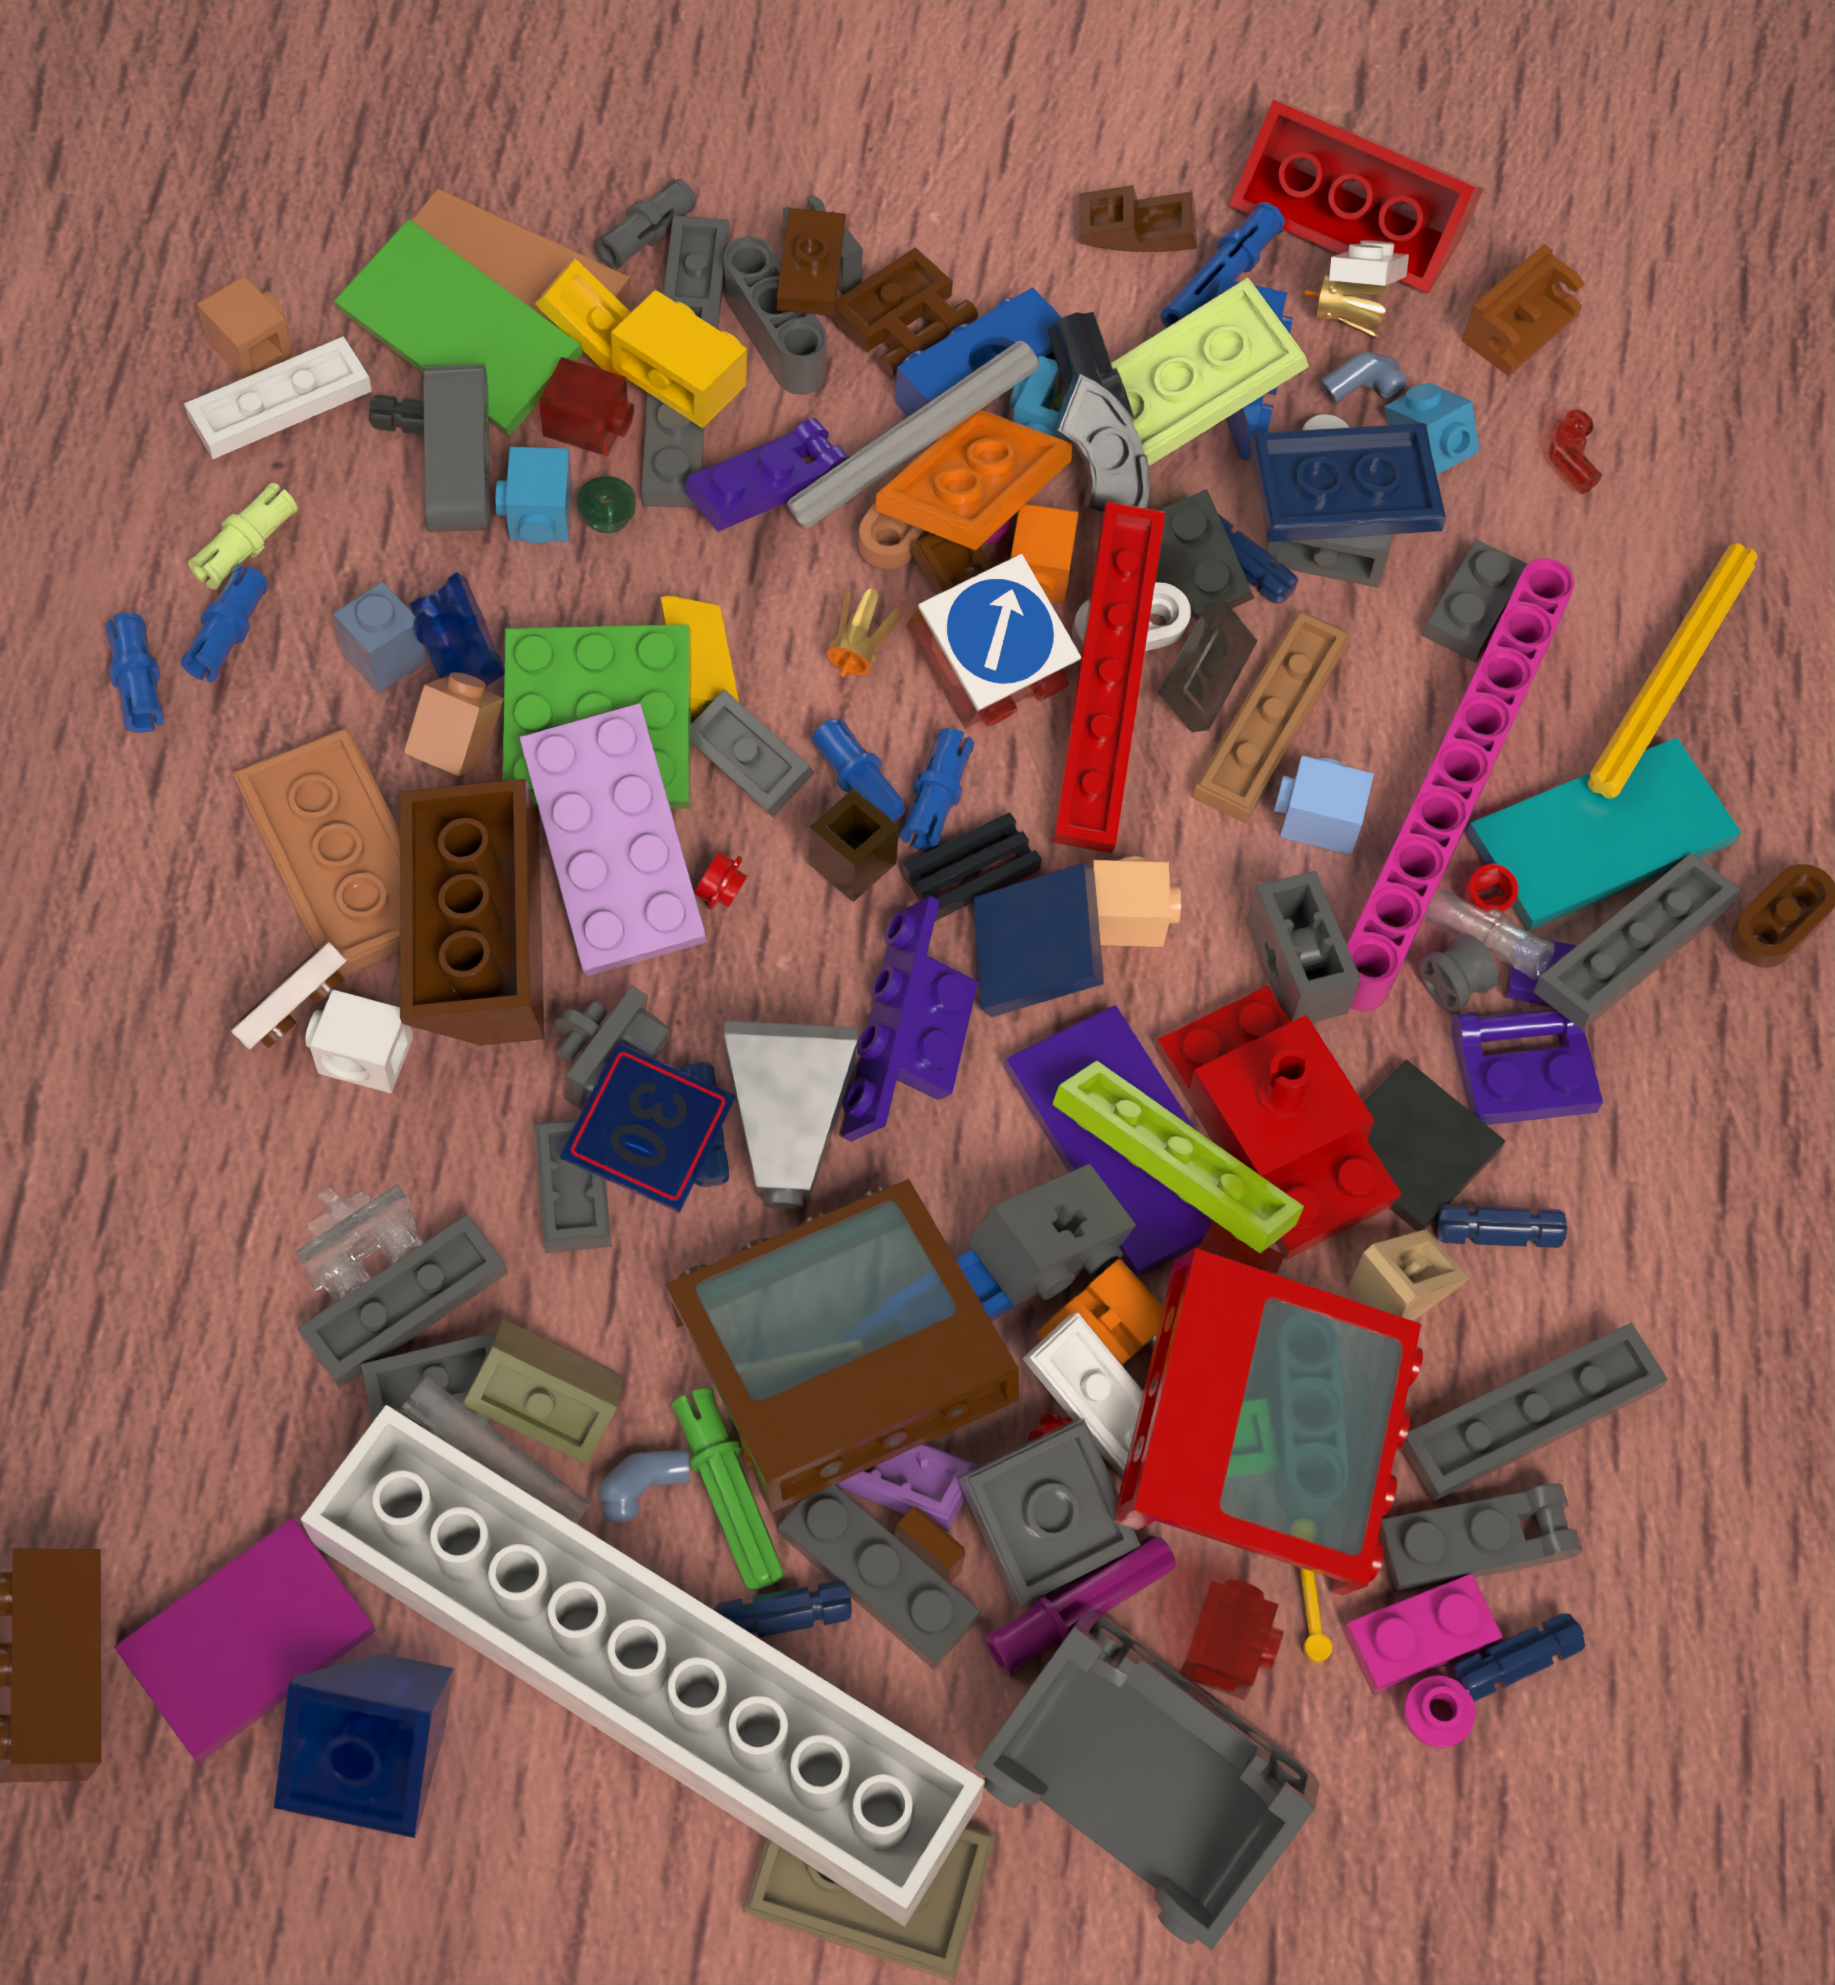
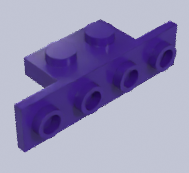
(913, 1024)

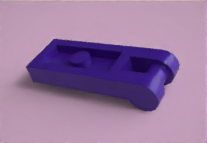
(763, 475)

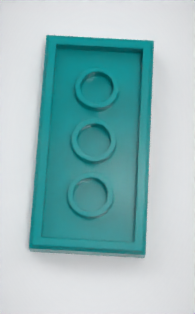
(1583, 848)

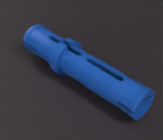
(1236, 253)

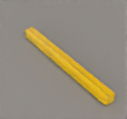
(1672, 671)

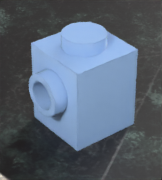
(1324, 804)

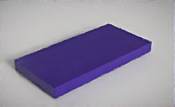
(1163, 1220)

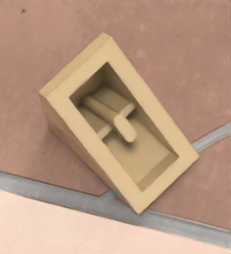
(1406, 1275)

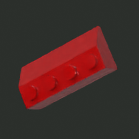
(1354, 189)

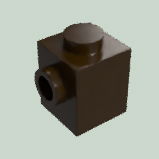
(853, 844)

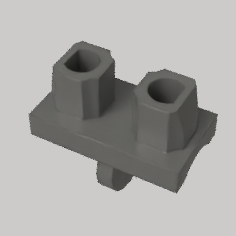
(627, 1025)

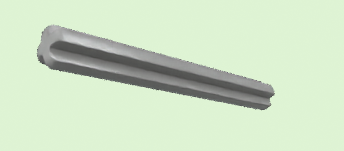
(913, 434)

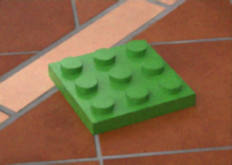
(589, 671)

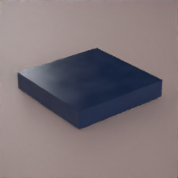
(1038, 940)

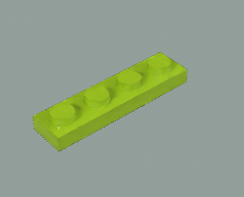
(1178, 1156)

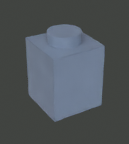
(379, 637)

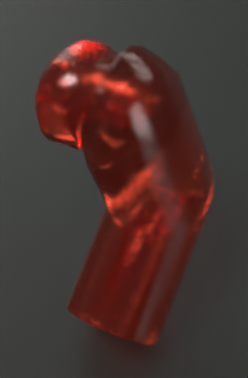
(1568, 448)

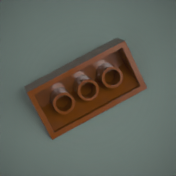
(471, 912)

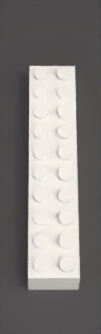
(646, 1664)

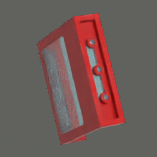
(1272, 1419)

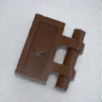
(892, 300)

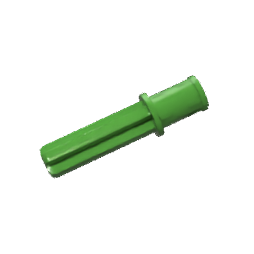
(728, 1489)

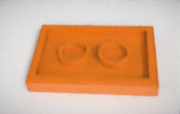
(974, 478)

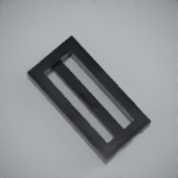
(963, 846)

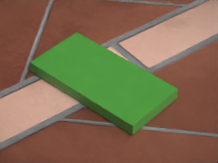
(447, 311)

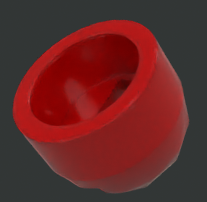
(1486, 878)

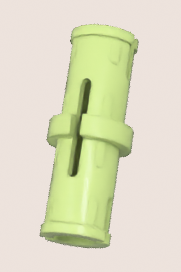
(242, 536)

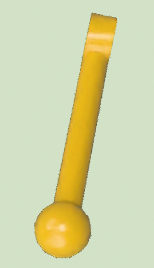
(1317, 1646)

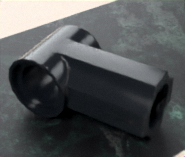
(1082, 350)

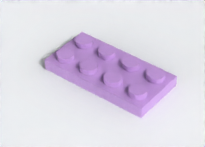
(613, 840)

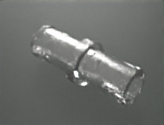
(1493, 929)

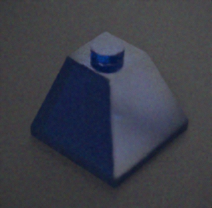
(363, 1742)

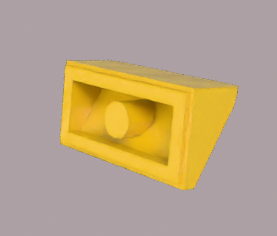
(709, 649)

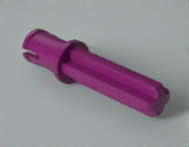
(1100, 1591)

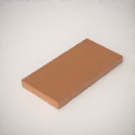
(507, 252)
(330, 844)

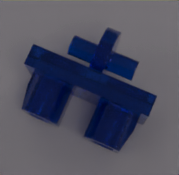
(456, 632)

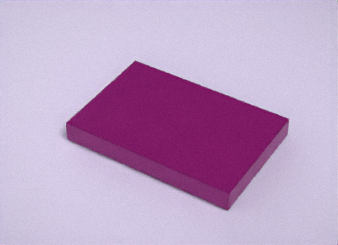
(241, 1637)

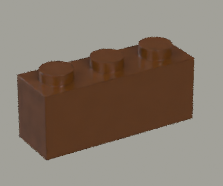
(50, 1665)

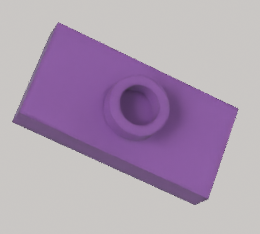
(916, 1478)

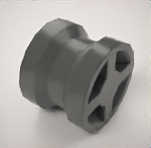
(1458, 972)

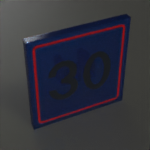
(648, 1127)

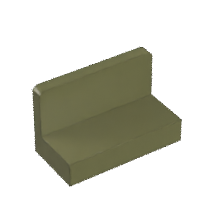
(545, 1391)

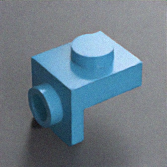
(1034, 398)
(1447, 420)

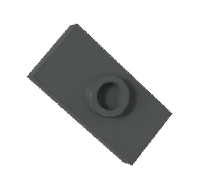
(570, 1197)

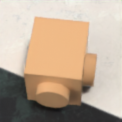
(1135, 901)

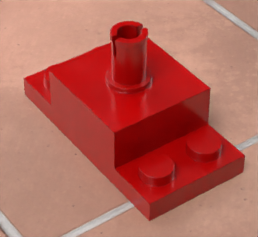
(1284, 1111)

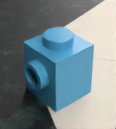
(536, 494)

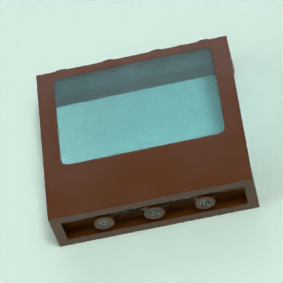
(844, 1342)

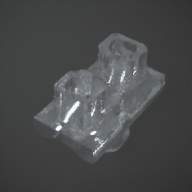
(351, 1233)

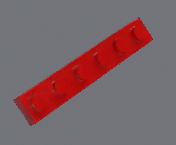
(1109, 678)

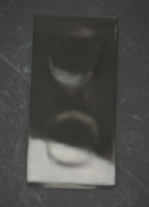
(1208, 666)

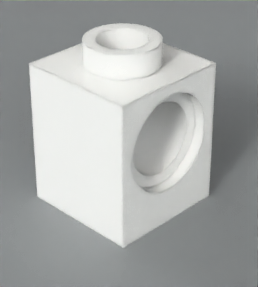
(359, 1041)

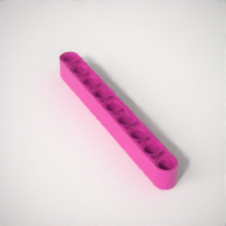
(1530, 617)

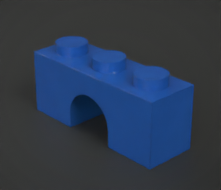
(970, 346)

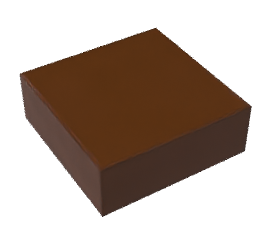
(931, 1544)

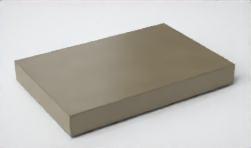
(931, 1942)

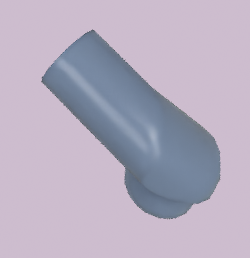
(1368, 371)
(635, 1475)

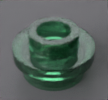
(606, 516)

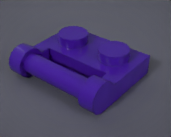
(1529, 1082)

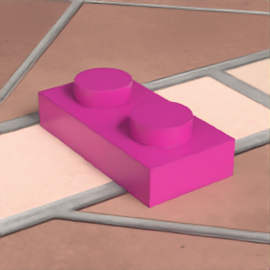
(1422, 1633)

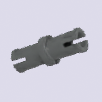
(645, 223)

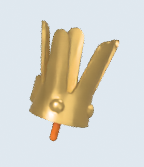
(1339, 303)
(852, 649)

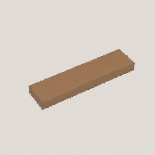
(1271, 716)

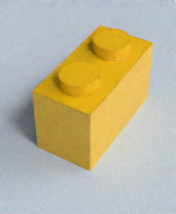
(679, 358)

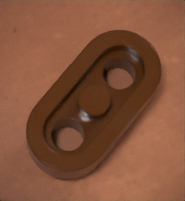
(1780, 918)

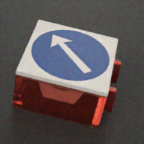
(994, 643)

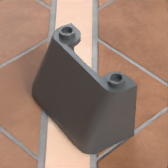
(1152, 1775)

